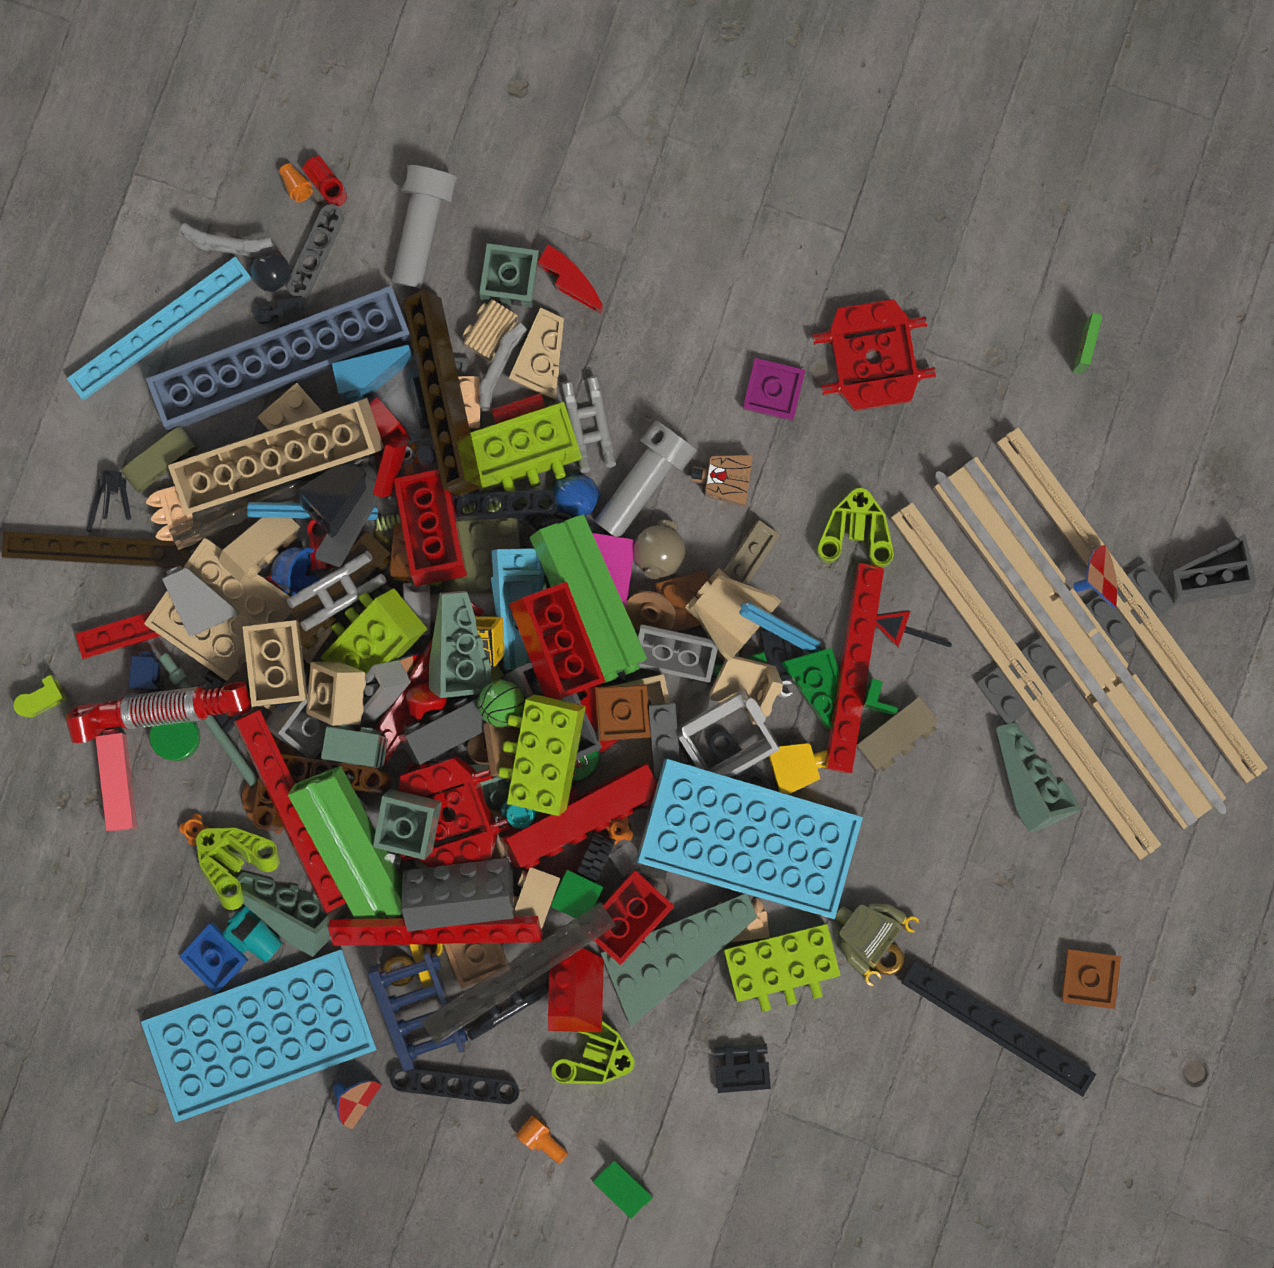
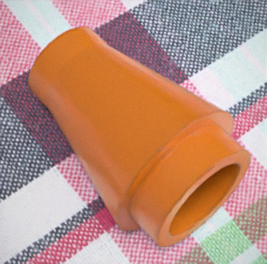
(296, 184)

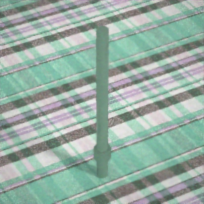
(179, 678)

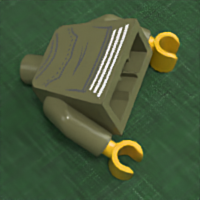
(869, 934)

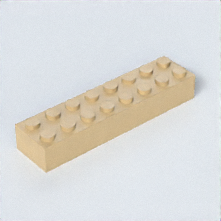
(276, 456)

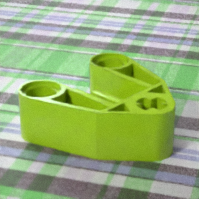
(878, 531)
(246, 845)
(588, 1074)

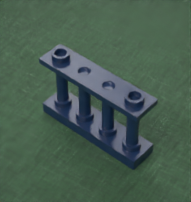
(390, 1004)

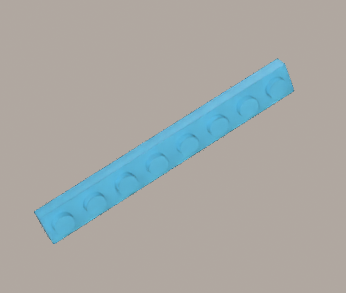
(159, 328)

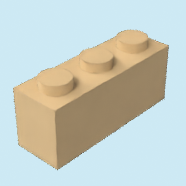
(258, 546)

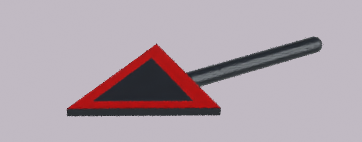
(894, 626)

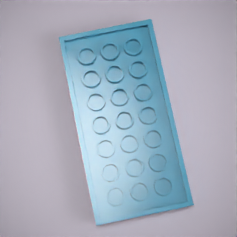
(749, 839)
(258, 1035)

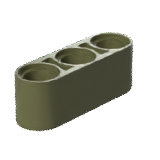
(154, 461)

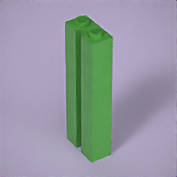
(573, 557)
(346, 845)

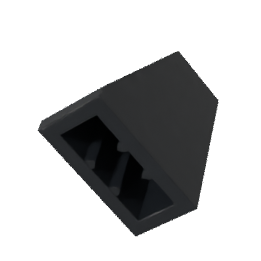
(333, 495)

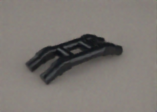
(500, 1016)

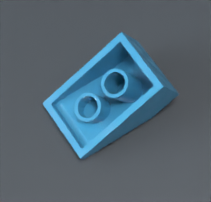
(364, 375)

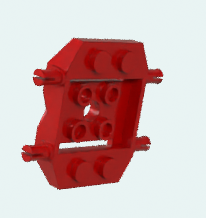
(894, 349)
(469, 810)

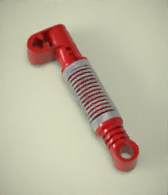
(143, 710)

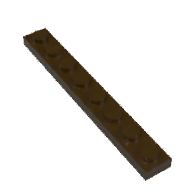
(95, 550)

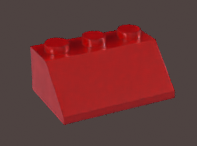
(636, 912)
(576, 993)

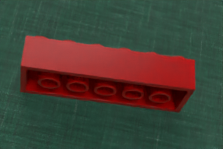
(583, 813)

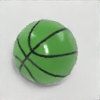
(499, 701)

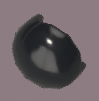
(270, 271)

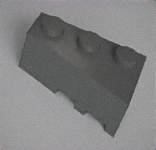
(1215, 575)

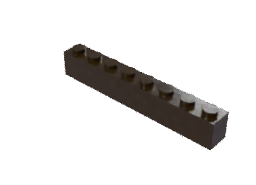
(442, 393)
(336, 591)

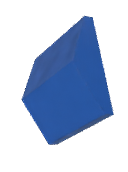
(213, 958)

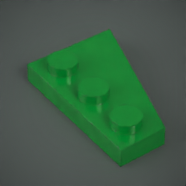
(817, 680)

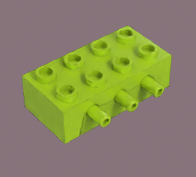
(525, 448)
(377, 634)
(544, 754)
(782, 965)

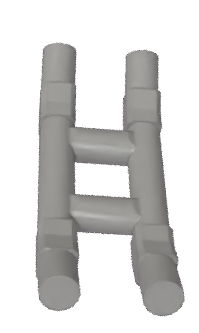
(209, 242)
(488, 383)
(596, 410)
(320, 589)

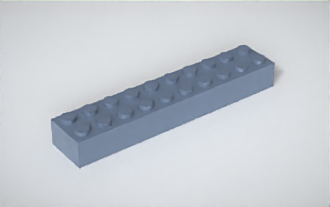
(278, 359)

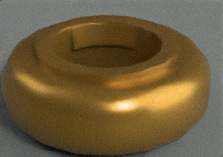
(397, 958)
(897, 965)

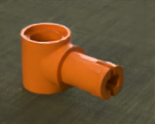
(537, 1136)

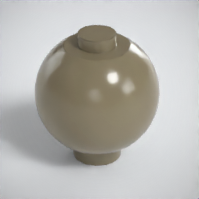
(659, 550)

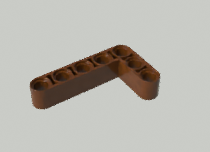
(361, 782)

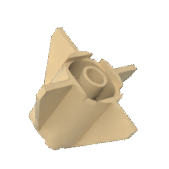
(719, 612)

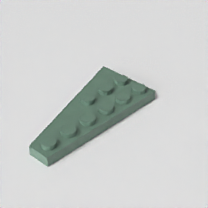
(675, 954)

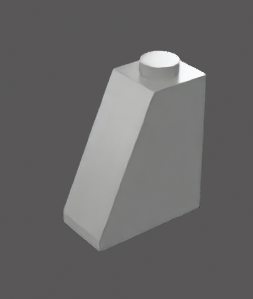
(196, 601)

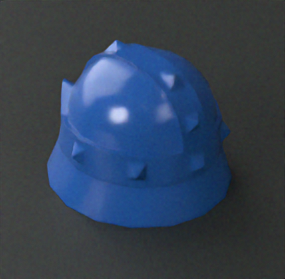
(575, 494)
(291, 570)

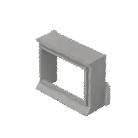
(742, 759)

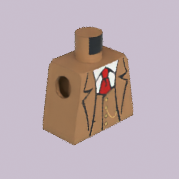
(726, 478)

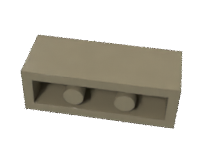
(898, 735)

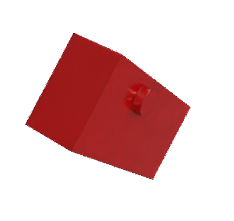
(429, 528)
(557, 642)

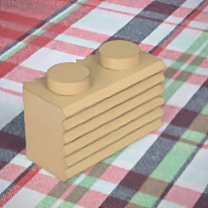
(489, 329)

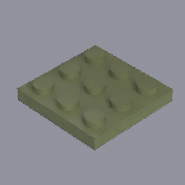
(477, 542)

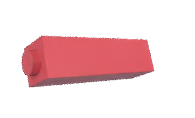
(116, 781)

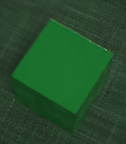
(575, 894)

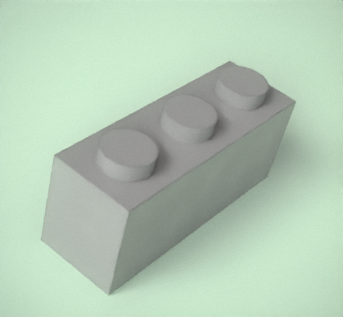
(382, 688)

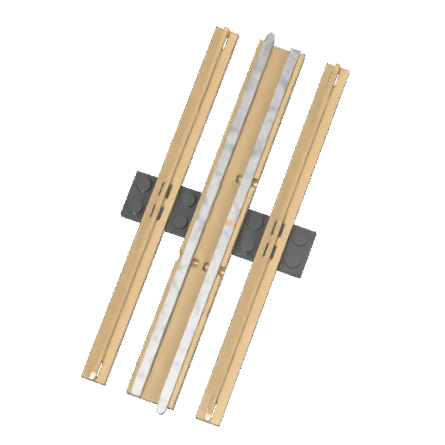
(1078, 645)

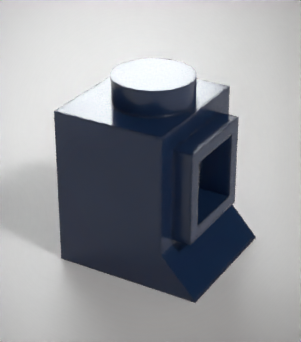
(145, 672)

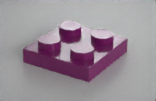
(774, 389)

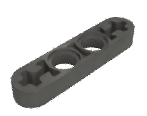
(312, 250)

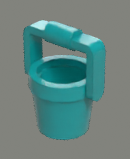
(518, 816)
(259, 941)

